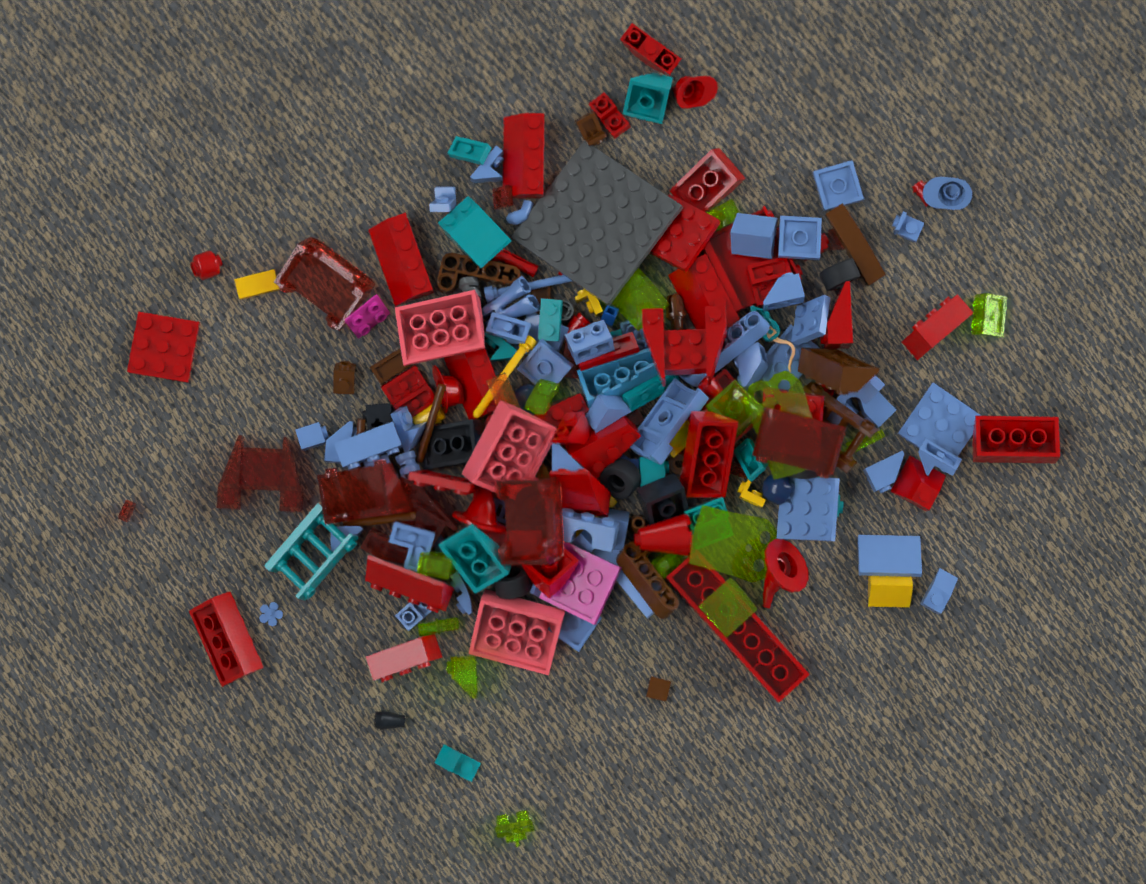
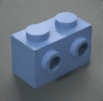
(589, 342)

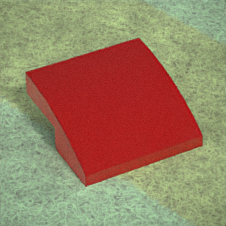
(764, 275)
(409, 390)

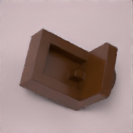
(590, 129)
(344, 378)

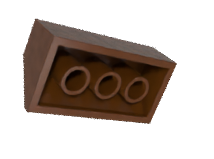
(835, 369)

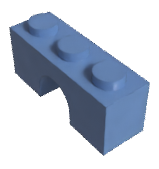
(865, 394)
(603, 531)

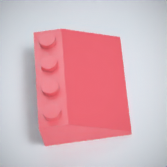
(440, 327)
(509, 447)
(516, 632)

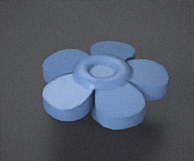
(270, 614)

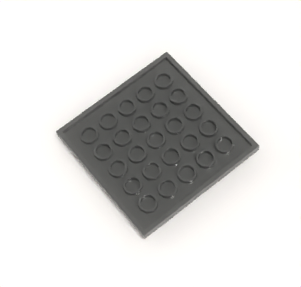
(597, 223)

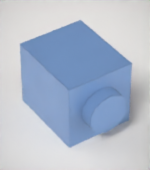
(312, 436)

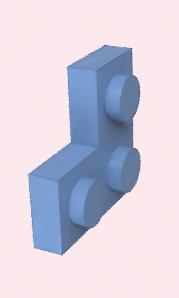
(414, 538)

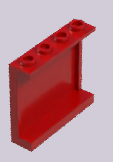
(733, 268)

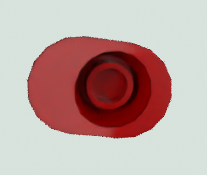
(695, 91)
(453, 393)

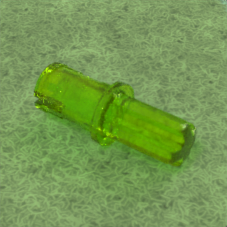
(438, 626)

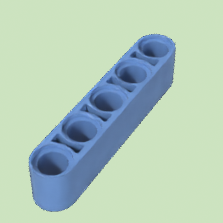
(738, 339)

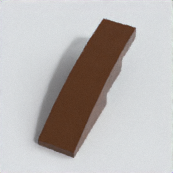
(855, 244)

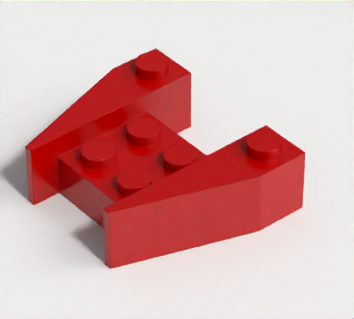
(685, 350)

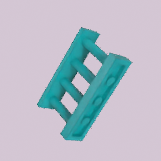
(292, 547)

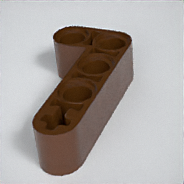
(480, 273)
(647, 580)

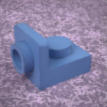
(444, 199)
(907, 227)

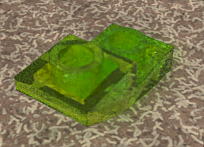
(542, 396)

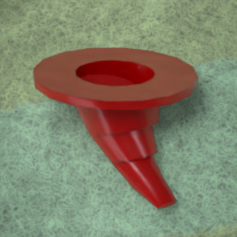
(481, 512)
(784, 569)

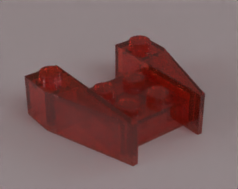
(261, 471)
(429, 516)

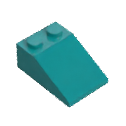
(474, 232)
(475, 557)

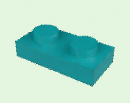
(469, 150)
(550, 320)

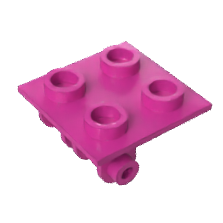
(367, 316)

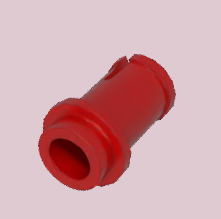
(918, 189)

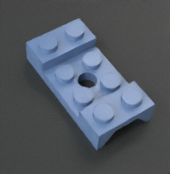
(674, 405)

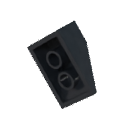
(453, 443)
(662, 499)

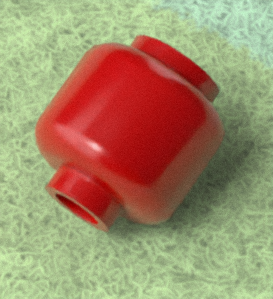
(206, 265)

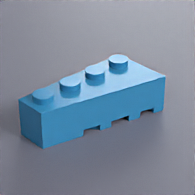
(617, 376)

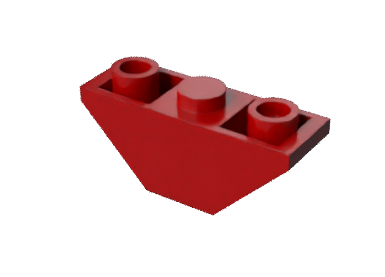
(649, 50)

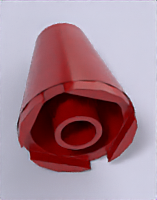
(667, 536)

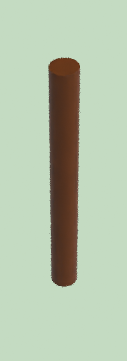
(430, 423)
(381, 519)

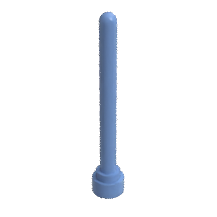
(492, 293)

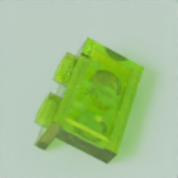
(989, 315)

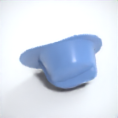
(947, 193)

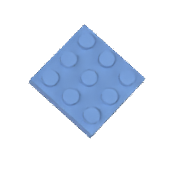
(940, 420)
(809, 510)

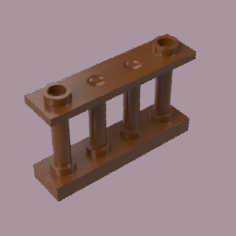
(865, 427)

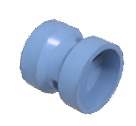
(407, 462)

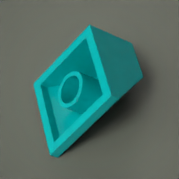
(648, 97)

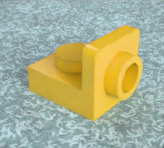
(593, 304)
(753, 497)

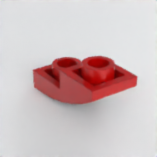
(609, 115)

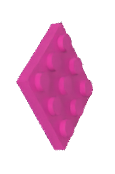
(587, 586)

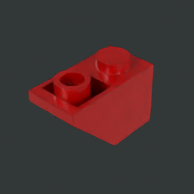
(572, 430)

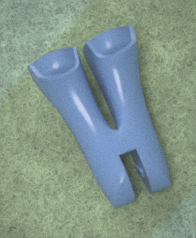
(525, 306)

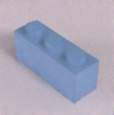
(368, 446)

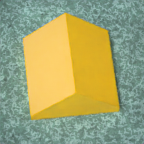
(889, 591)

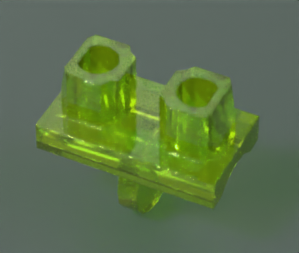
(666, 563)
(514, 831)

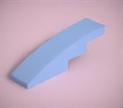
(625, 583)

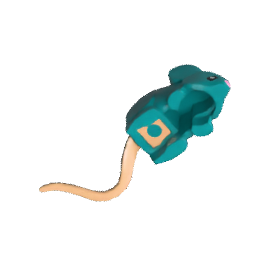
(774, 332)

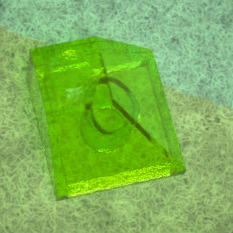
(637, 295)
(736, 404)
(728, 607)
(464, 673)

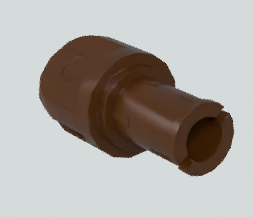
(675, 311)

